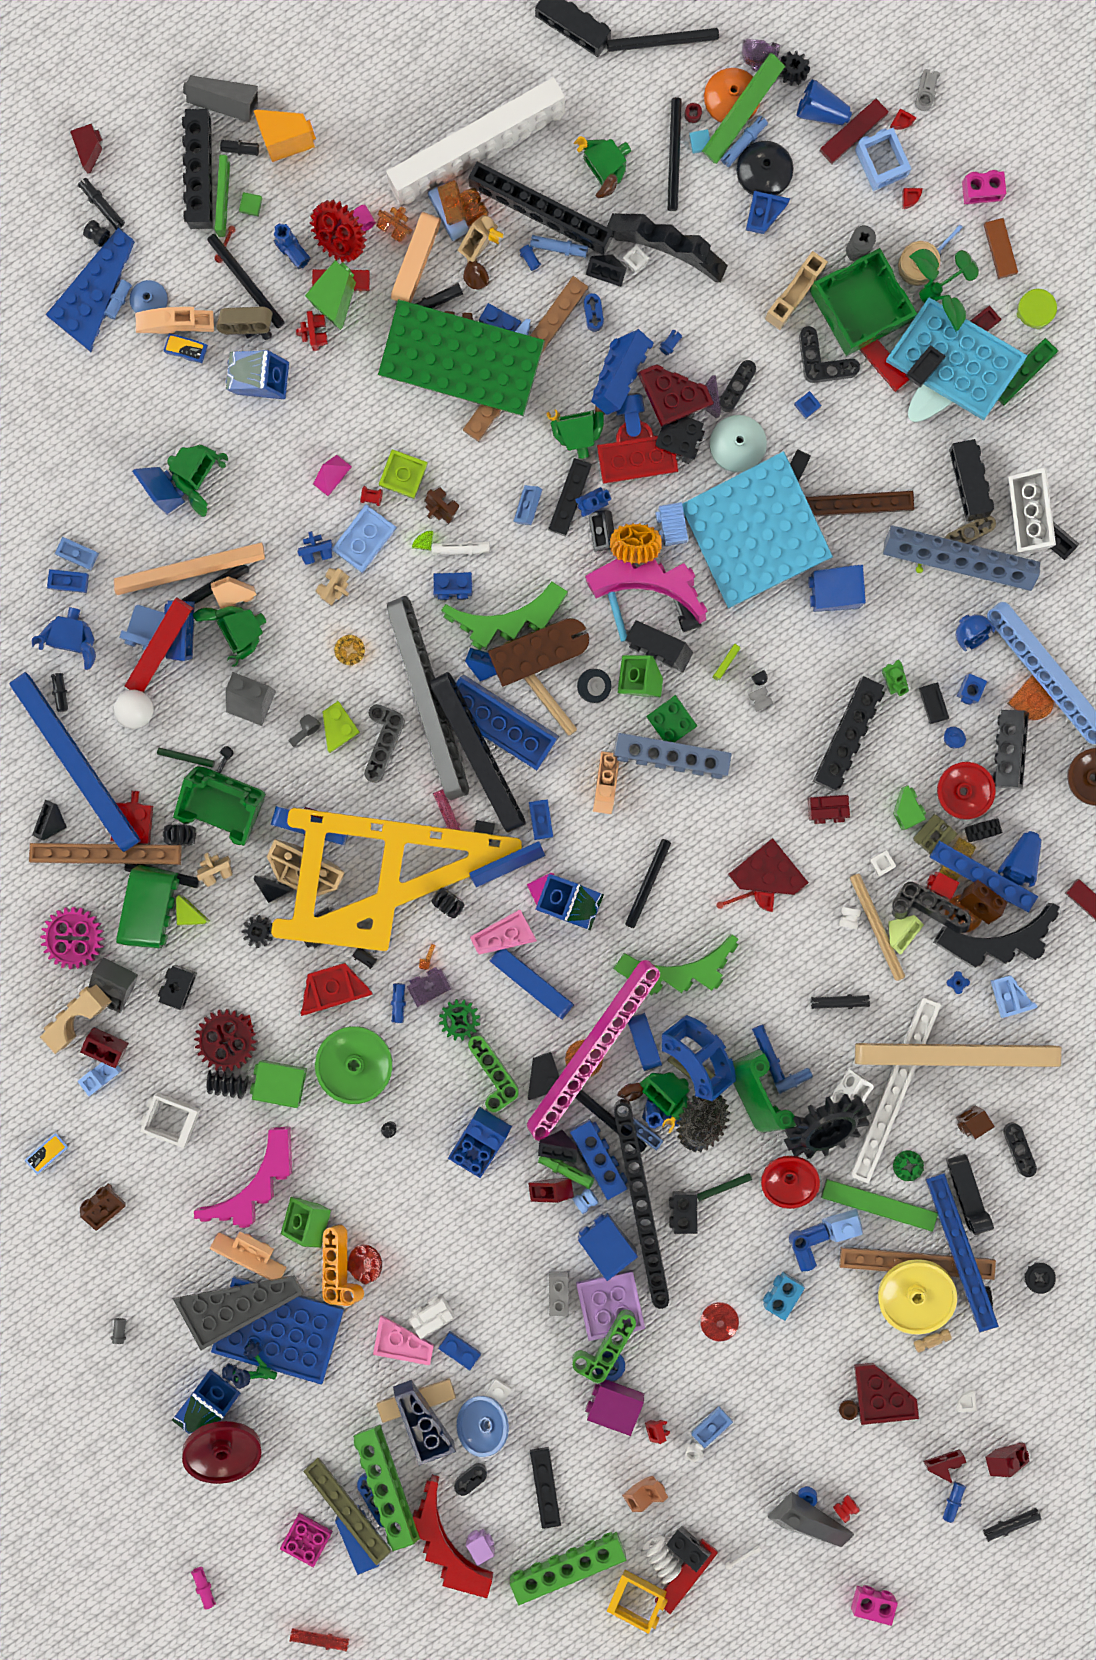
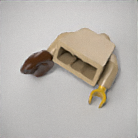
(475, 241)

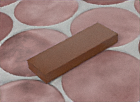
(1000, 248)

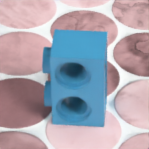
(788, 1298)

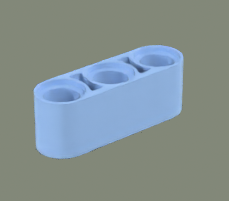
(455, 230)

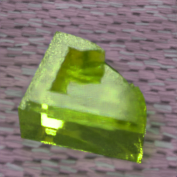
(423, 541)

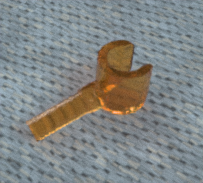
(425, 963)

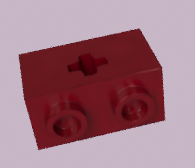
(104, 1047)

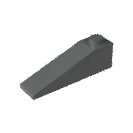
(803, 1518)

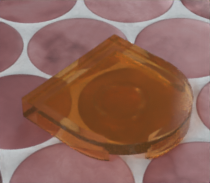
(1033, 699)

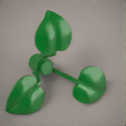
(928, 266)

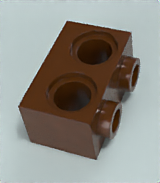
(974, 1122)

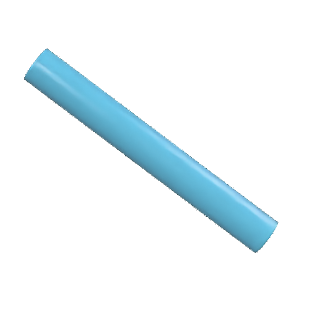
(617, 616)

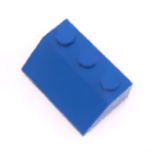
(183, 644)

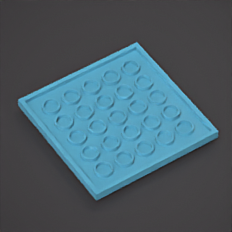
(756, 530)

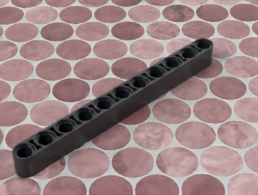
(641, 1213)

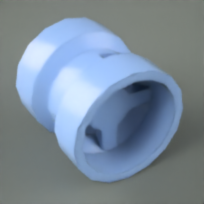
(582, 1203)

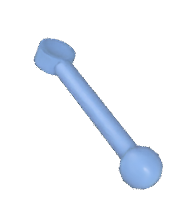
(949, 238)

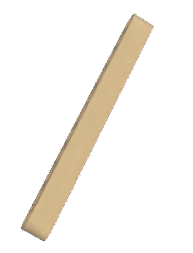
(958, 1055)

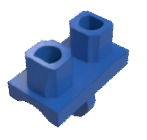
(593, 501)
(307, 551)

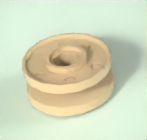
(908, 269)

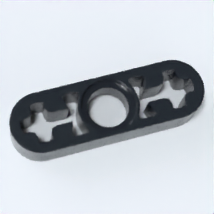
(726, 394)
(1020, 1135)

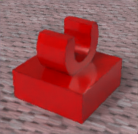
(655, 1431)

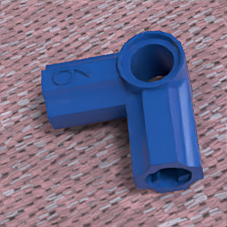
(289, 245)
(654, 1115)
(803, 1252)

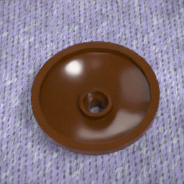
(1079, 776)

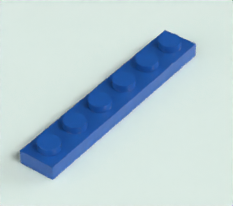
(973, 870)

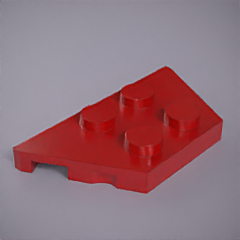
(331, 988)

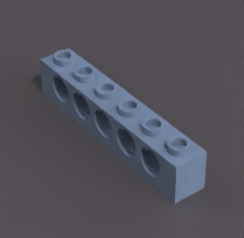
(720, 758)

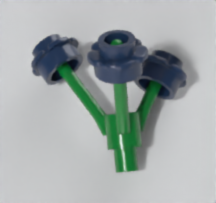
(242, 1377)

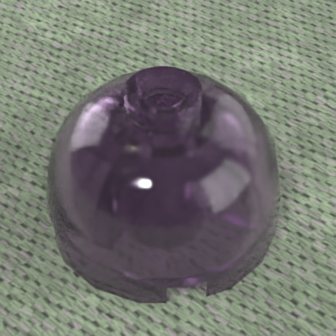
(756, 51)

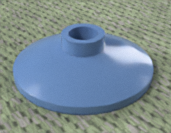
(157, 299)

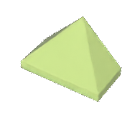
(903, 932)

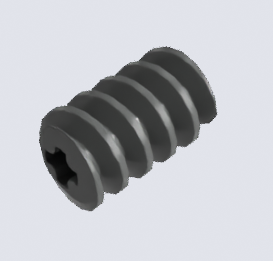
(860, 242)

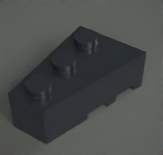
(660, 645)

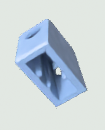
(843, 1225)

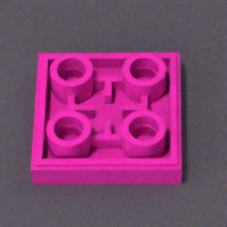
(306, 1540)

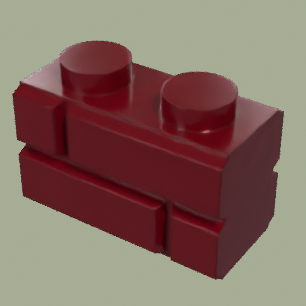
(828, 808)

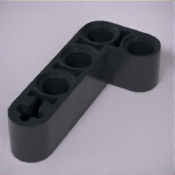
(931, 910)
(970, 1201)

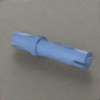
(750, 134)
(567, 248)

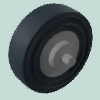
(594, 685)

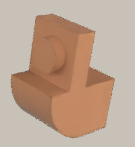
(644, 1494)

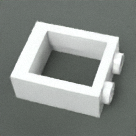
(187, 1130)

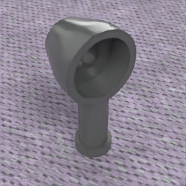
(309, 726)

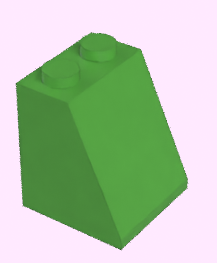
(333, 293)

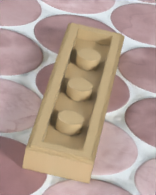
(433, 1394)

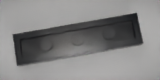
(572, 490)
(545, 1487)

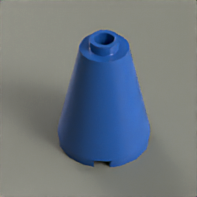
(822, 105)
(1023, 860)

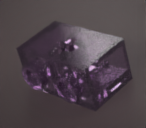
(420, 994)

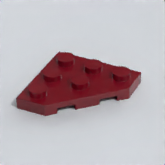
(673, 394)
(768, 871)
(882, 1397)

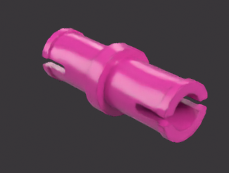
(203, 1588)

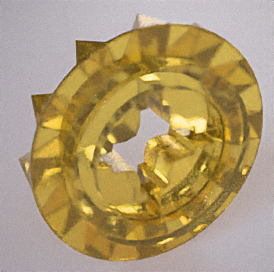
(346, 641)

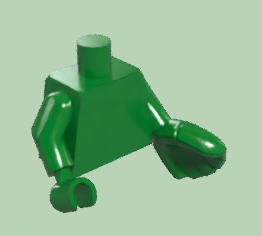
(190, 469)
(238, 627)

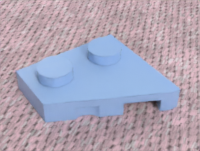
(1010, 997)

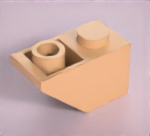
(231, 591)

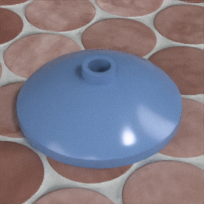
(474, 1428)

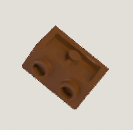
(101, 1207)

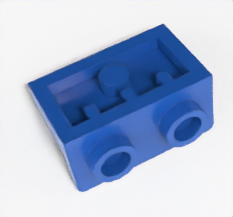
(452, 585)

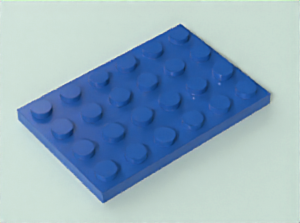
(293, 1338)

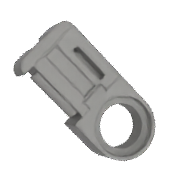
(927, 89)

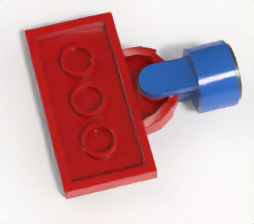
(635, 448)

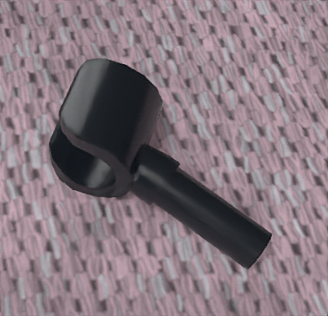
(227, 753)

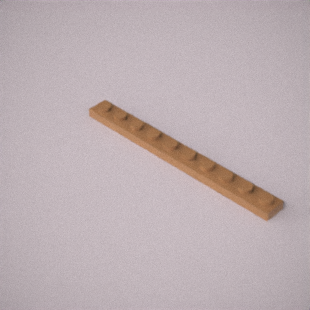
(546, 331)

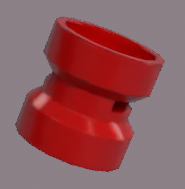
(846, 1508)

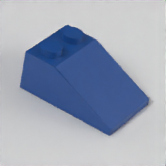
(160, 488)

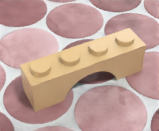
(796, 291)
(61, 1032)

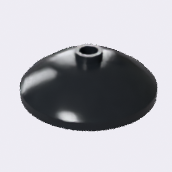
(766, 179)

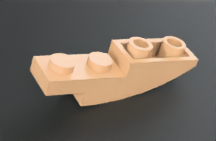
(174, 319)

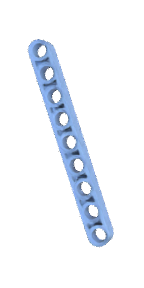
(1055, 681)

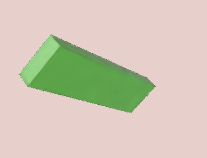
(222, 196)

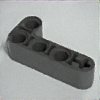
(380, 745)

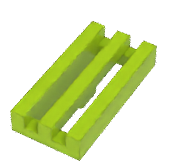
(726, 662)

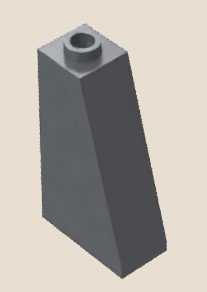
(222, 96)

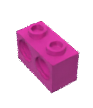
(985, 191)
(872, 1609)

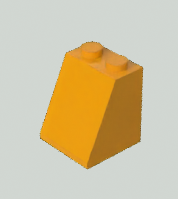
(285, 133)

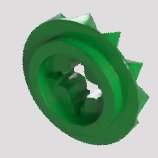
(900, 1161)

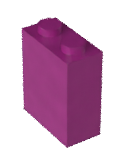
(615, 1406)

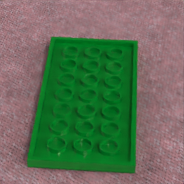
(461, 357)

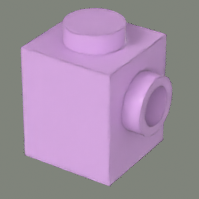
(480, 1546)

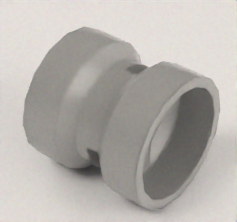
(761, 700)

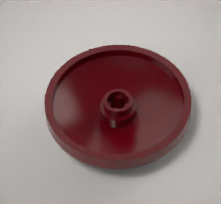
(221, 1452)

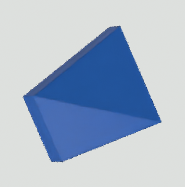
(480, 664)

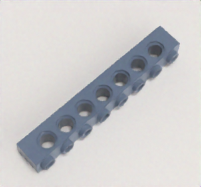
(961, 558)

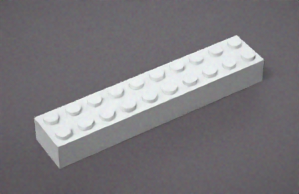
(477, 141)

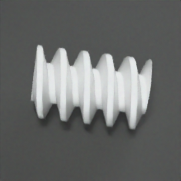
(664, 1559)

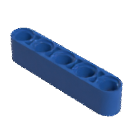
(532, 983)

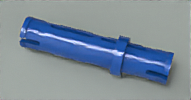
(766, 1047)

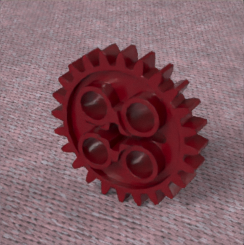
(210, 1048)

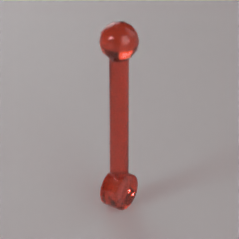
(231, 229)
(720, 905)

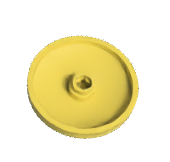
(917, 1296)

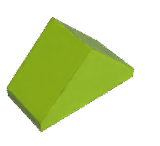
(187, 913)

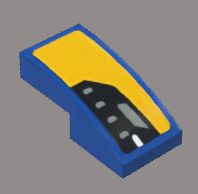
(186, 348)

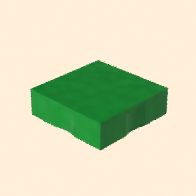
(863, 302)

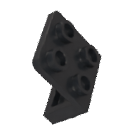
(681, 438)

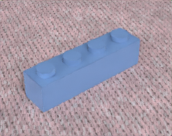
(646, 1134)

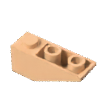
(606, 783)

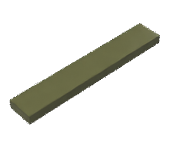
(347, 1511)

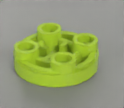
(1037, 308)

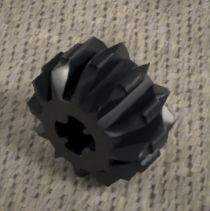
(795, 61)
(179, 835)
(448, 903)
(257, 939)

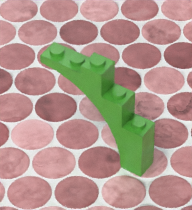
(485, 628)
(680, 976)

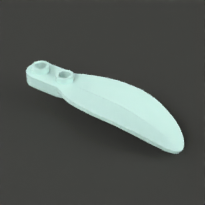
(926, 404)

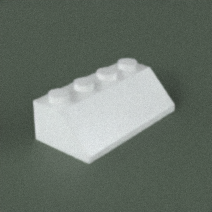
(1032, 511)

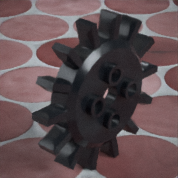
(827, 1126)

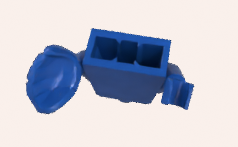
(69, 635)

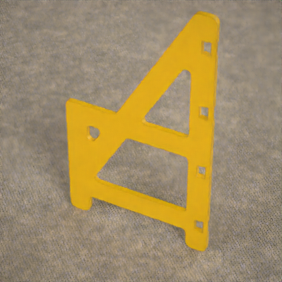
(340, 925)

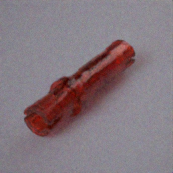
(321, 1640)

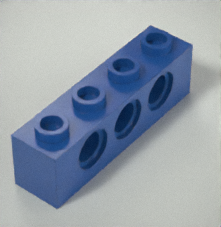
(609, 1187)

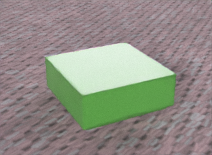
(250, 204)

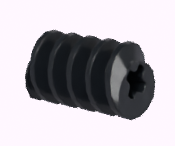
(226, 1085)

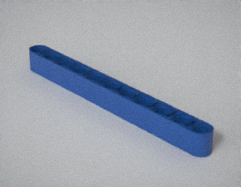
(74, 762)

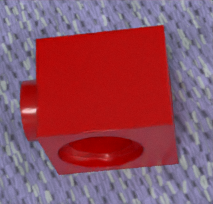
(942, 885)

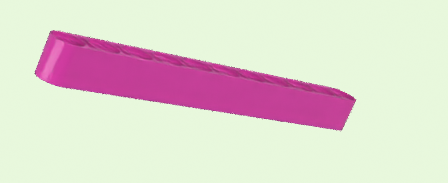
(596, 1041)

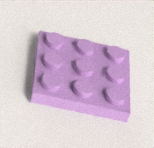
(604, 1300)

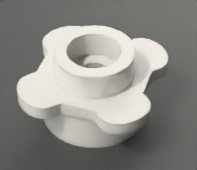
(693, 1452)

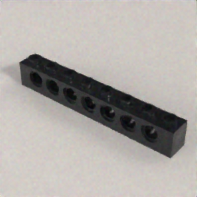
(540, 208)

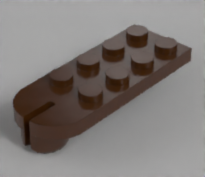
(538, 650)

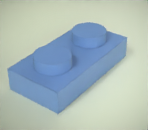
(528, 505)
(76, 553)
(711, 1427)

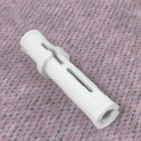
(461, 548)

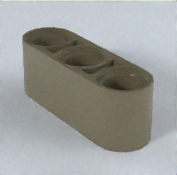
(244, 320)

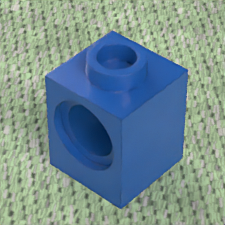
(978, 684)

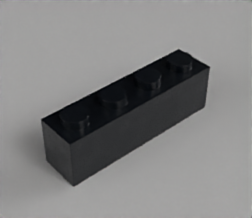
(574, 24)
(971, 480)

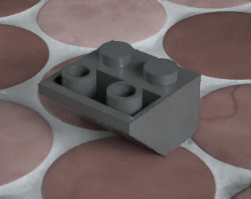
(114, 982)

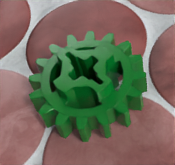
(451, 1014)

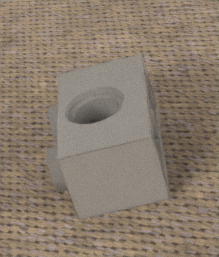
(558, 1293)

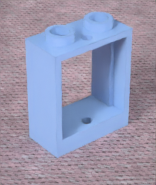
(888, 177)

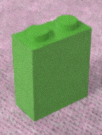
(278, 1083)

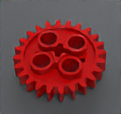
(338, 231)

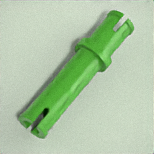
(568, 1171)

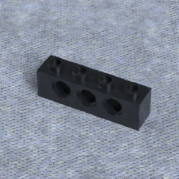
(1015, 778)

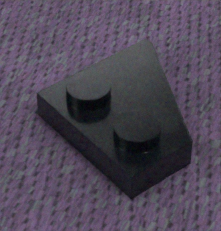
(543, 1075)

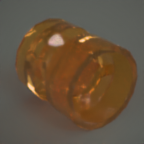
(473, 207)

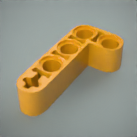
(336, 1241)

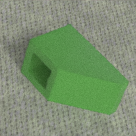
(907, 809)

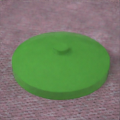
(353, 1065)

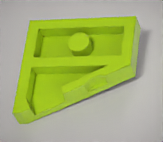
(338, 726)

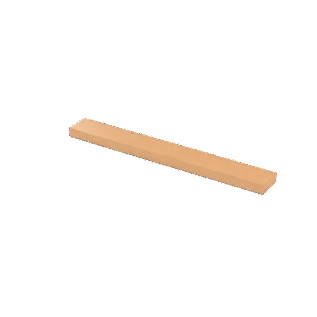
(189, 568)

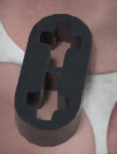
(473, 1482)

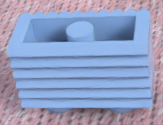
(672, 524)

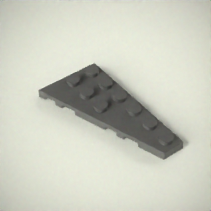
(224, 1311)

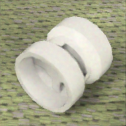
(849, 918)

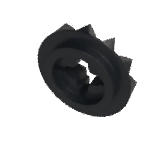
(1049, 1278)

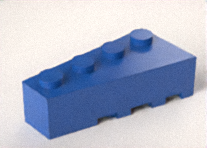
(620, 370)

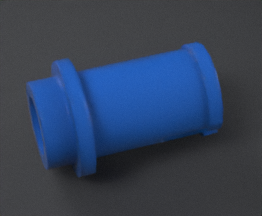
(529, 257)
(671, 341)

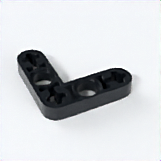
(821, 367)

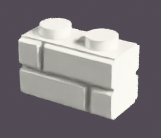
(431, 1317)

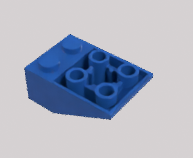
(480, 1142)

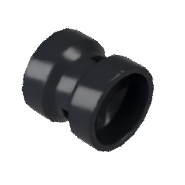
(95, 232)

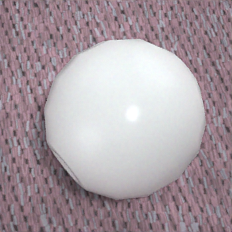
(133, 709)

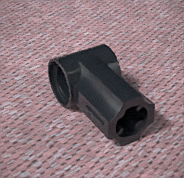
(686, 618)

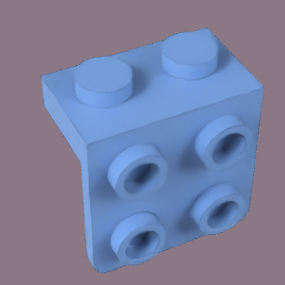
(142, 626)

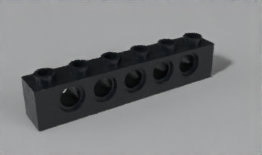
(202, 217)
(874, 692)

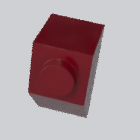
(88, 145)
(551, 1190)

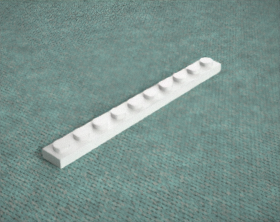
(893, 1095)

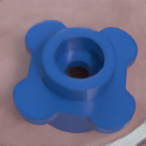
(958, 988)

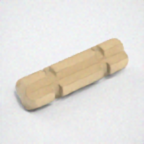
(932, 1340)

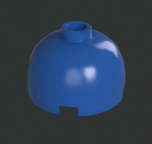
(973, 631)

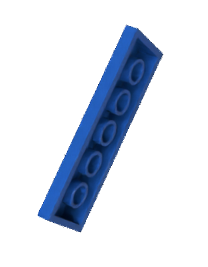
(506, 724)

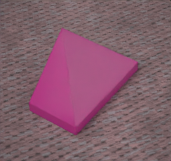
(331, 474)
(536, 887)

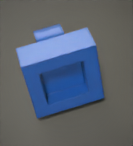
(807, 405)

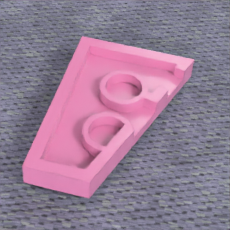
(504, 934)
(401, 1344)

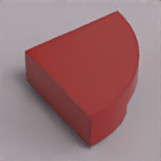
(903, 120)
(910, 197)
(765, 900)

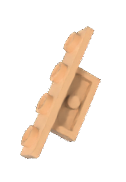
(249, 1253)

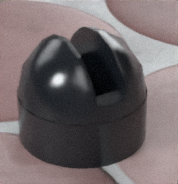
(760, 678)

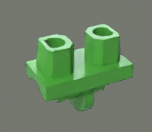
(895, 678)

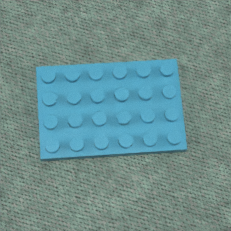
(975, 361)

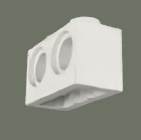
(854, 1086)

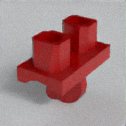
(316, 339)

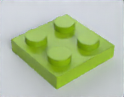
(403, 474)

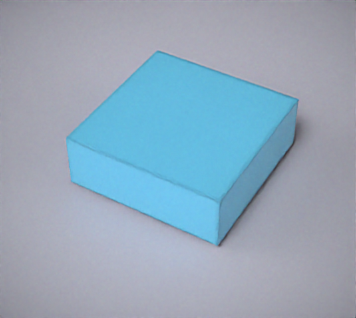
(699, 140)

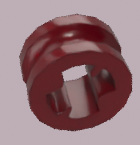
(693, 106)

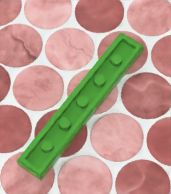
(743, 108)
(879, 1205)

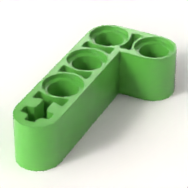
(490, 1069)
(608, 1344)

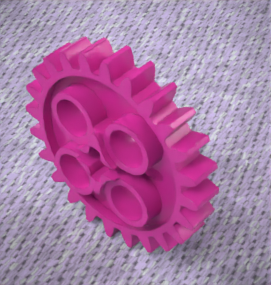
(73, 920)

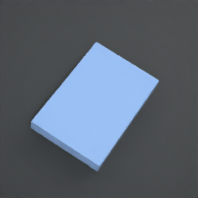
(364, 538)

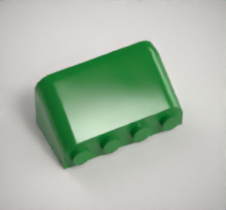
(147, 907)

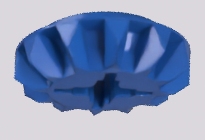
(614, 1374)

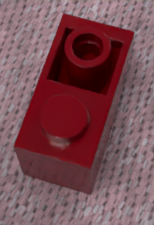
(1007, 1460)

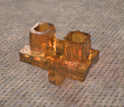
(387, 219)

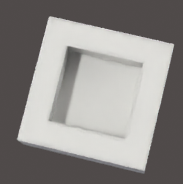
(635, 259)
(882, 863)
(499, 1391)

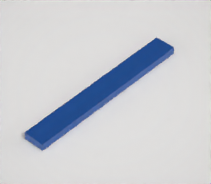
(962, 1253)

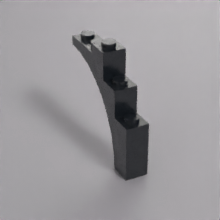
(666, 238)
(1001, 948)

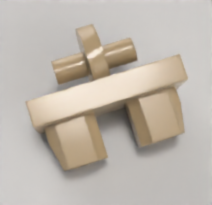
(335, 587)
(222, 866)

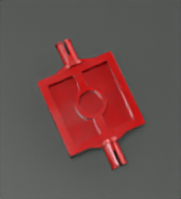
(139, 817)

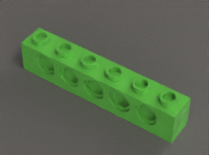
(382, 1457)
(526, 1592)

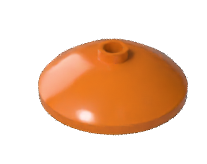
(718, 92)

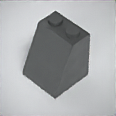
(248, 698)

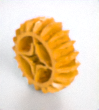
(635, 543)

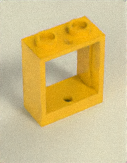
(629, 1616)

